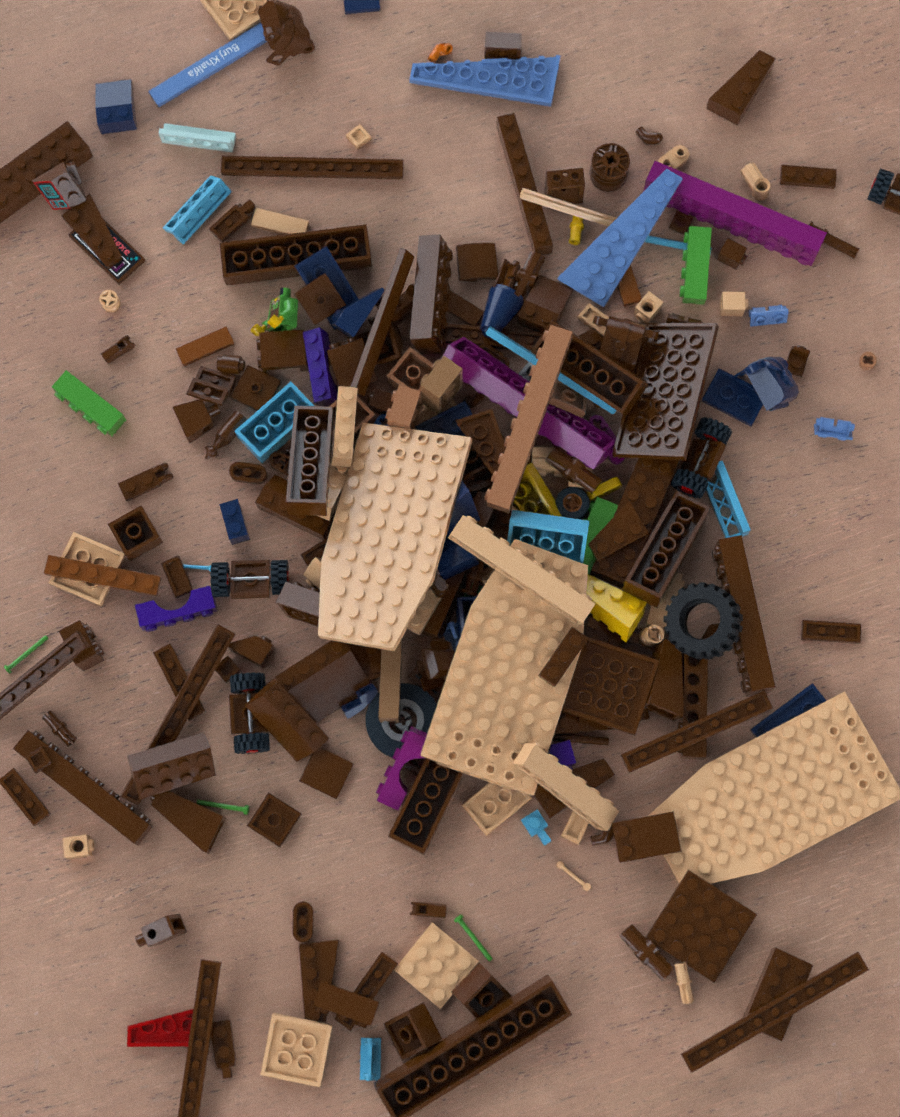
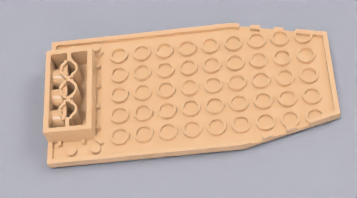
(388, 533)
(493, 685)
(779, 794)

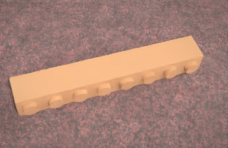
(521, 570)

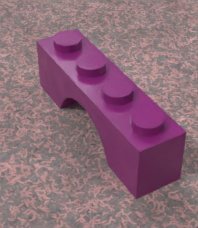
(394, 790)

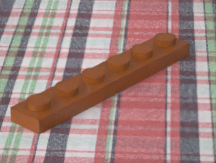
(102, 575)

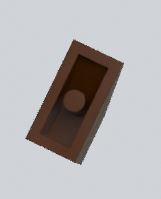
(253, 649)

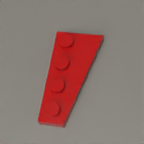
(161, 1032)

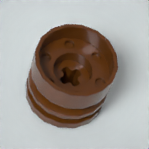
(607, 176)

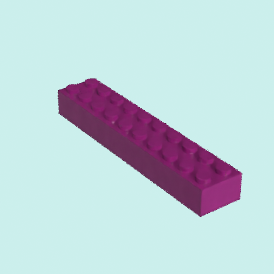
(742, 217)
(506, 388)

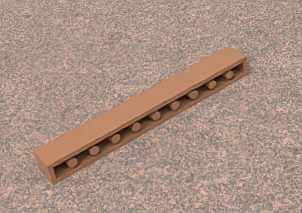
(529, 419)

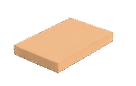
(494, 805)

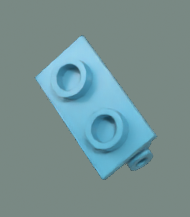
(370, 1059)

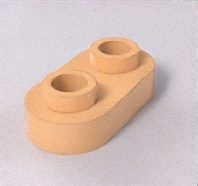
(673, 159)

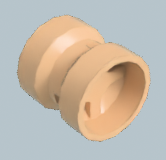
(655, 632)

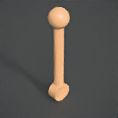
(586, 886)

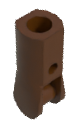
(114, 351)
(432, 909)

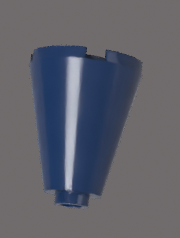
(500, 308)

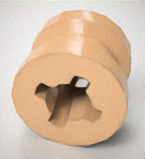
(108, 296)

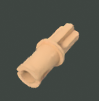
(684, 982)

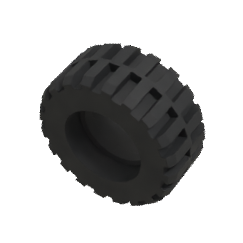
(681, 607)

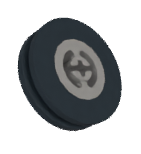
(411, 698)

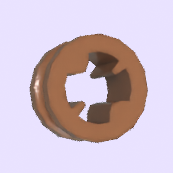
(867, 366)

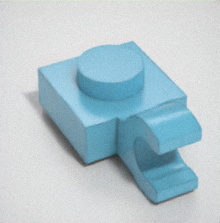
(535, 825)

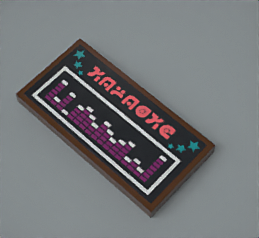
(125, 267)

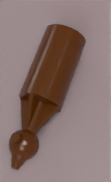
(225, 434)

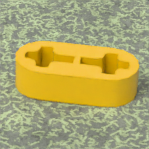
(605, 488)

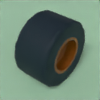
(576, 500)

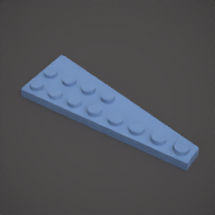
(512, 79)
(610, 255)

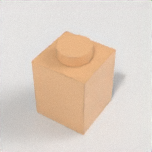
(733, 304)

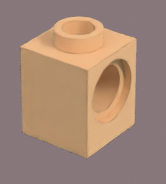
(650, 301)
(69, 846)

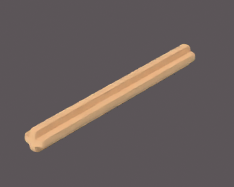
(566, 207)

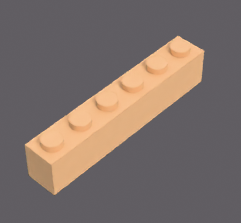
(566, 786)

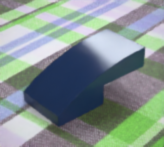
(365, 696)

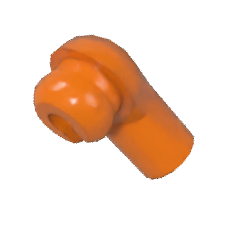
(440, 50)

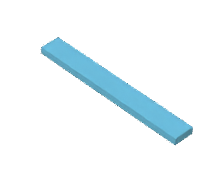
(527, 355)

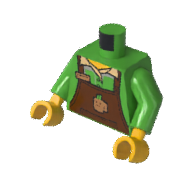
(281, 314)

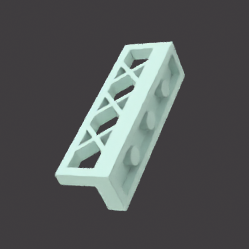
(197, 137)

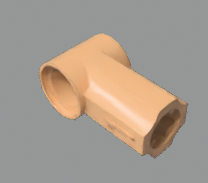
(756, 180)

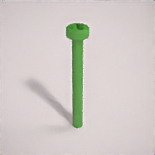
(25, 654)
(224, 806)
(459, 919)

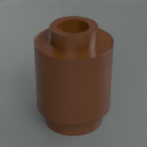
(230, 364)

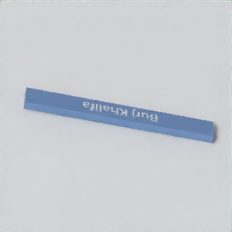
(208, 66)

